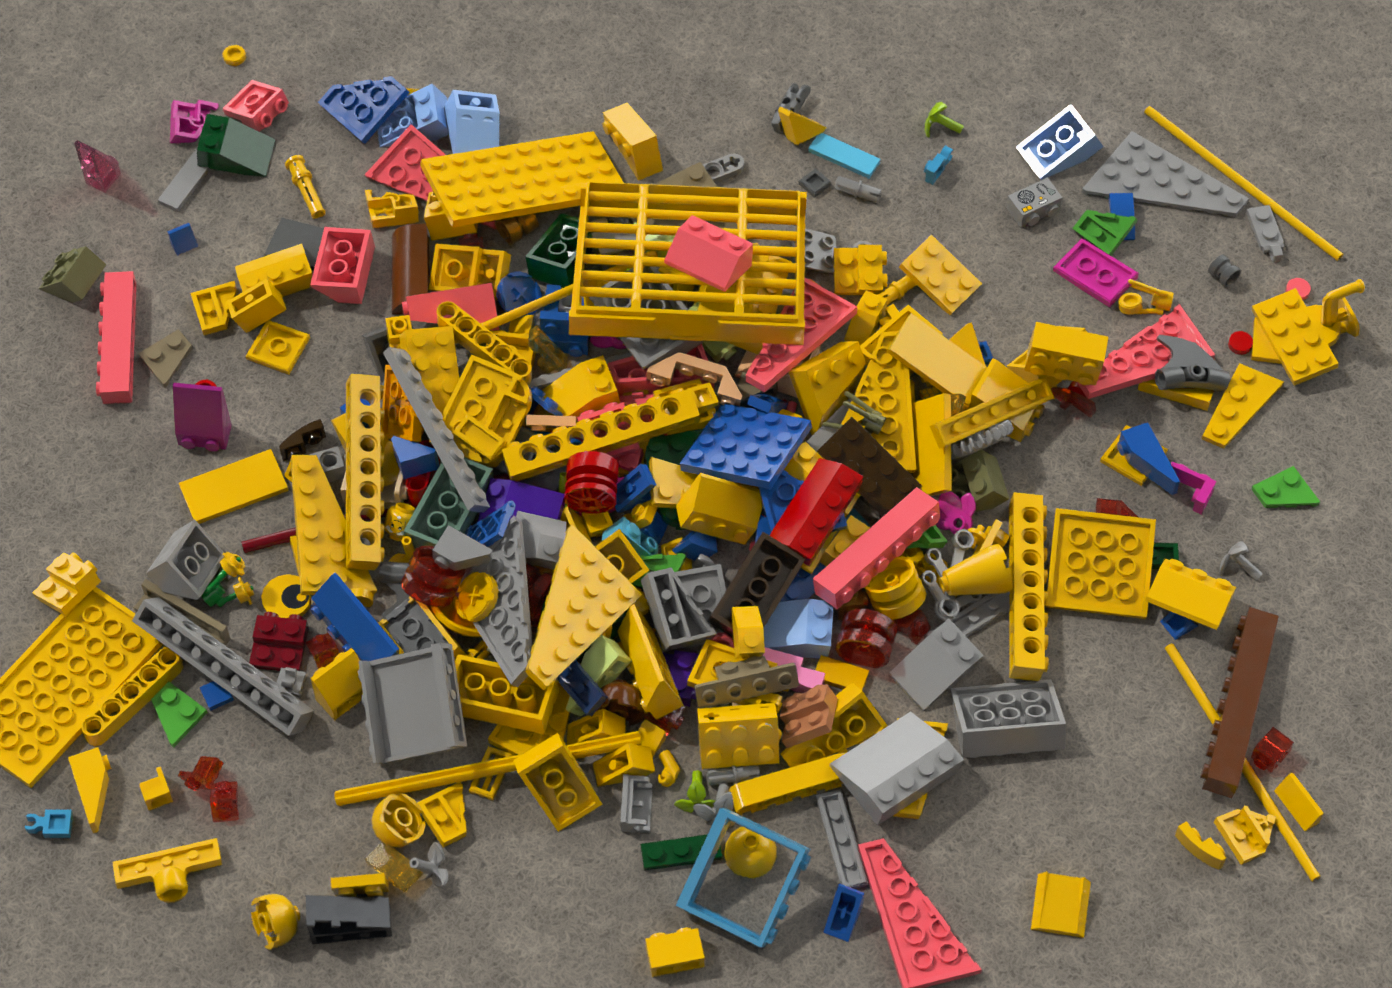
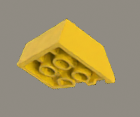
(825, 379)

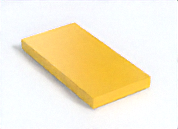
(936, 358)
(932, 463)
(233, 486)

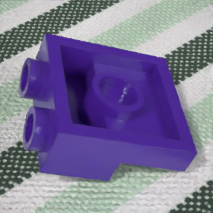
(680, 667)

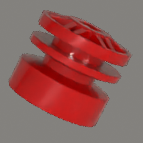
(591, 482)

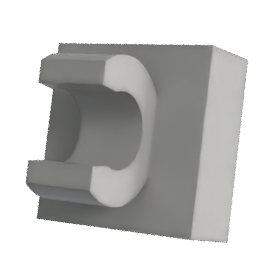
(292, 680)

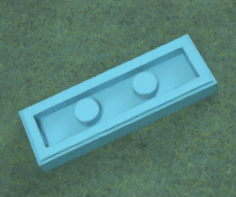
(844, 155)

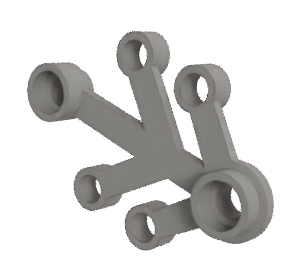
(945, 600)

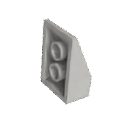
(936, 664)

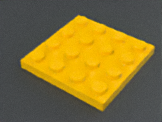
(1100, 563)

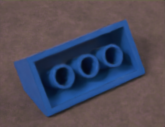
(351, 621)

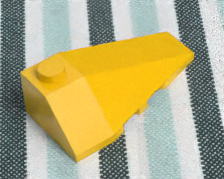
(852, 724)

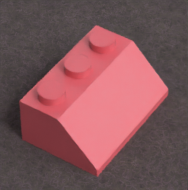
(709, 253)
(343, 264)

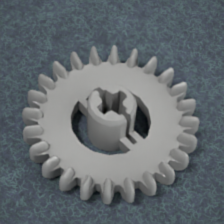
(981, 439)

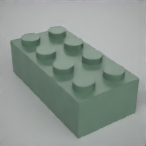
(444, 507)

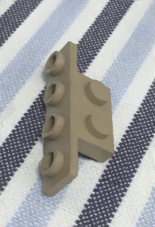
(745, 680)

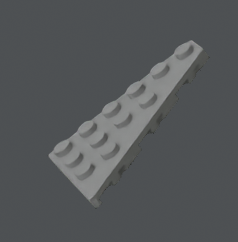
(1162, 180)
(509, 624)

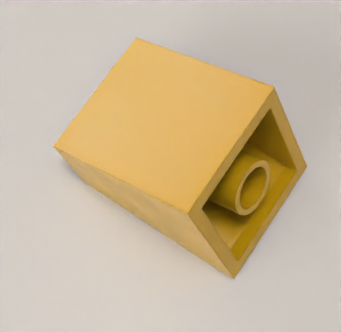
(1000, 380)

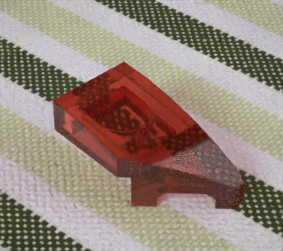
(1079, 401)

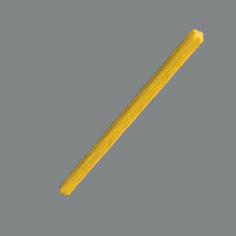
(472, 771)

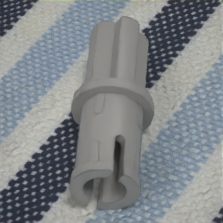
(857, 188)
(732, 774)

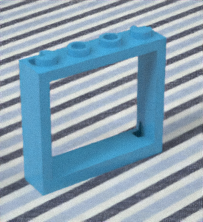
(705, 859)

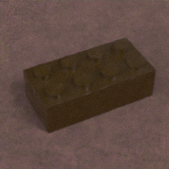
(884, 478)
(758, 582)

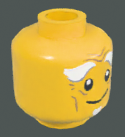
(397, 520)

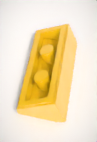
(1190, 396)

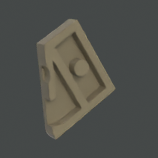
(166, 356)

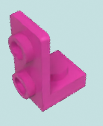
(1201, 482)

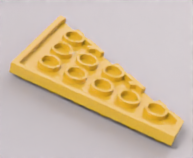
(888, 391)
(580, 607)

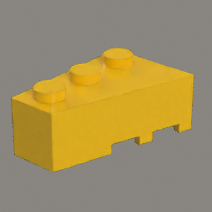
(634, 140)

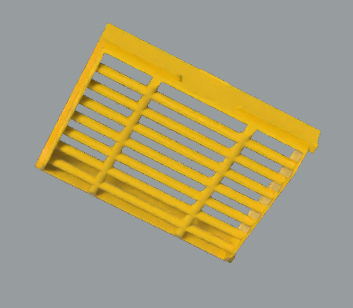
(680, 203)

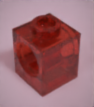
(1271, 750)

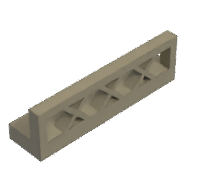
(207, 623)

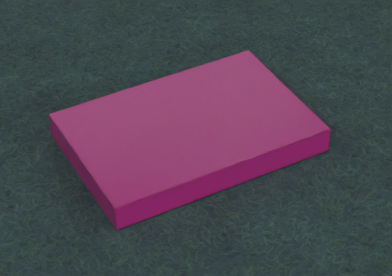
(1095, 272)

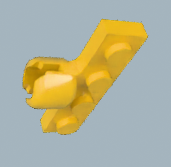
(168, 868)

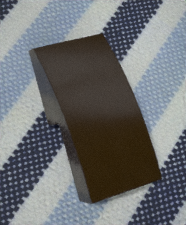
(295, 443)

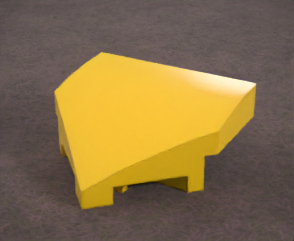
(1245, 832)

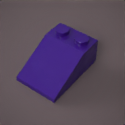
(526, 498)

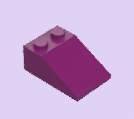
(201, 416)

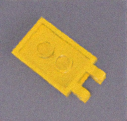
(716, 654)

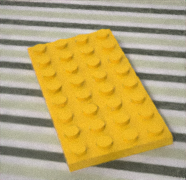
(517, 178)
(64, 680)

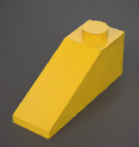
(92, 782)

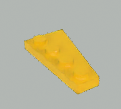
(1239, 404)
(670, 483)

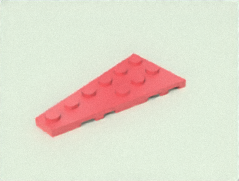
(401, 165)
(823, 317)
(1143, 354)
(915, 931)

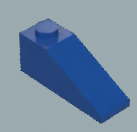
(1147, 456)

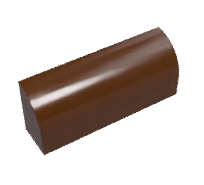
(409, 263)

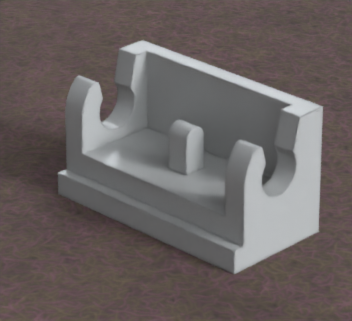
(636, 804)

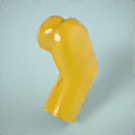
(670, 769)

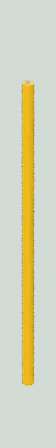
(1243, 183)
(544, 301)
(1247, 769)

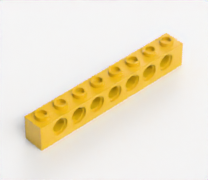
(680, 399)
(357, 554)
(1022, 663)

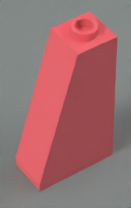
(474, 300)

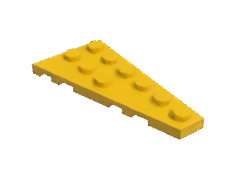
(320, 530)

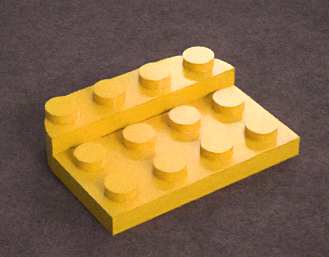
(492, 397)

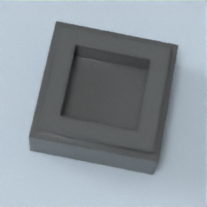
(814, 183)

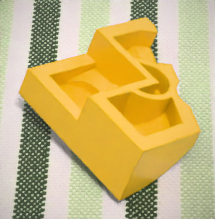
(400, 209)

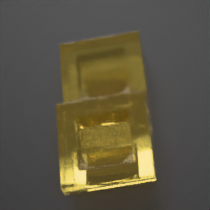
(394, 865)

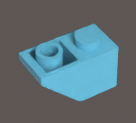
(641, 543)

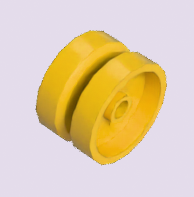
(896, 589)

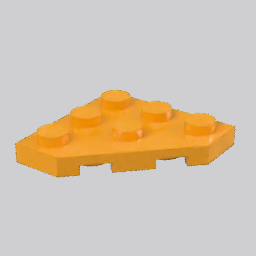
(399, 415)

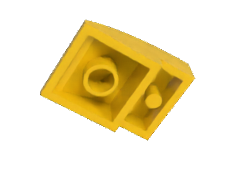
(467, 266)

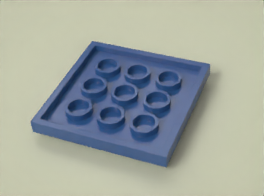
(746, 445)

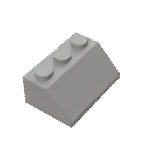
(186, 562)

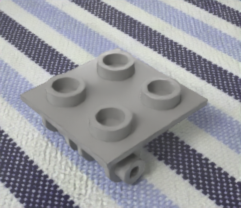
(819, 251)

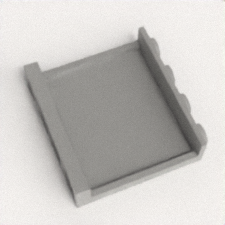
(412, 704)

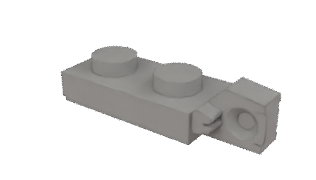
(1266, 231)

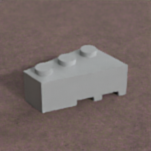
(673, 612)

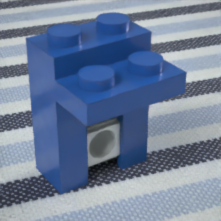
(555, 324)

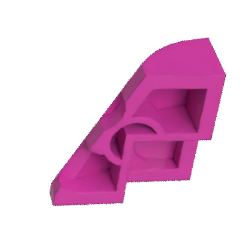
(188, 129)

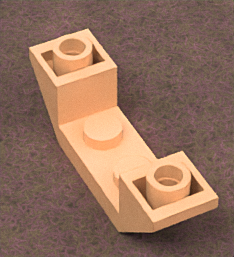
(662, 373)

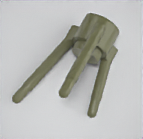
(872, 419)

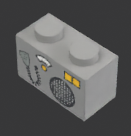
(1034, 203)

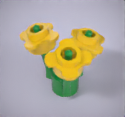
(232, 565)

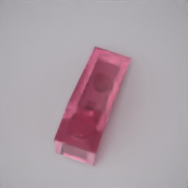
(98, 168)

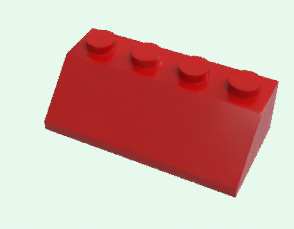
(817, 508)

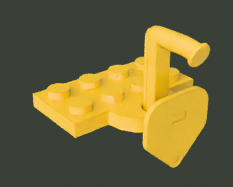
(1305, 334)

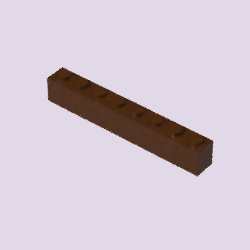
(1240, 702)

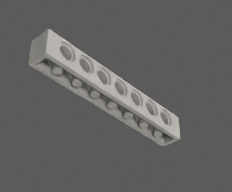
(223, 666)

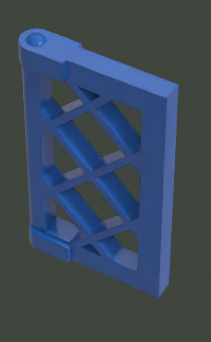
(492, 526)

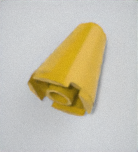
(979, 574)

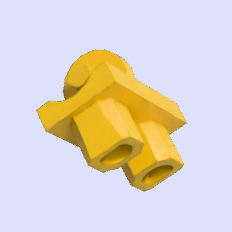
(992, 535)

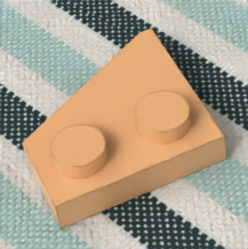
(541, 422)

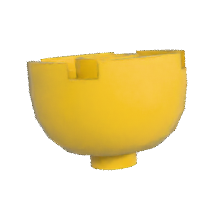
(398, 820)
(749, 853)
(275, 915)

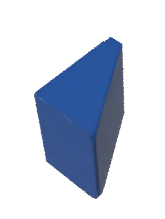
(182, 239)
(1178, 625)

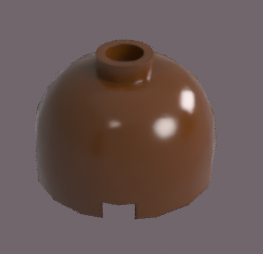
(624, 701)

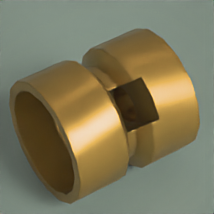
(516, 226)

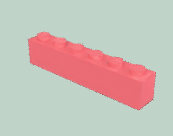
(117, 337)
(877, 548)

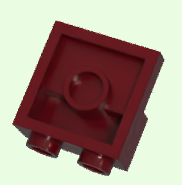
(278, 641)

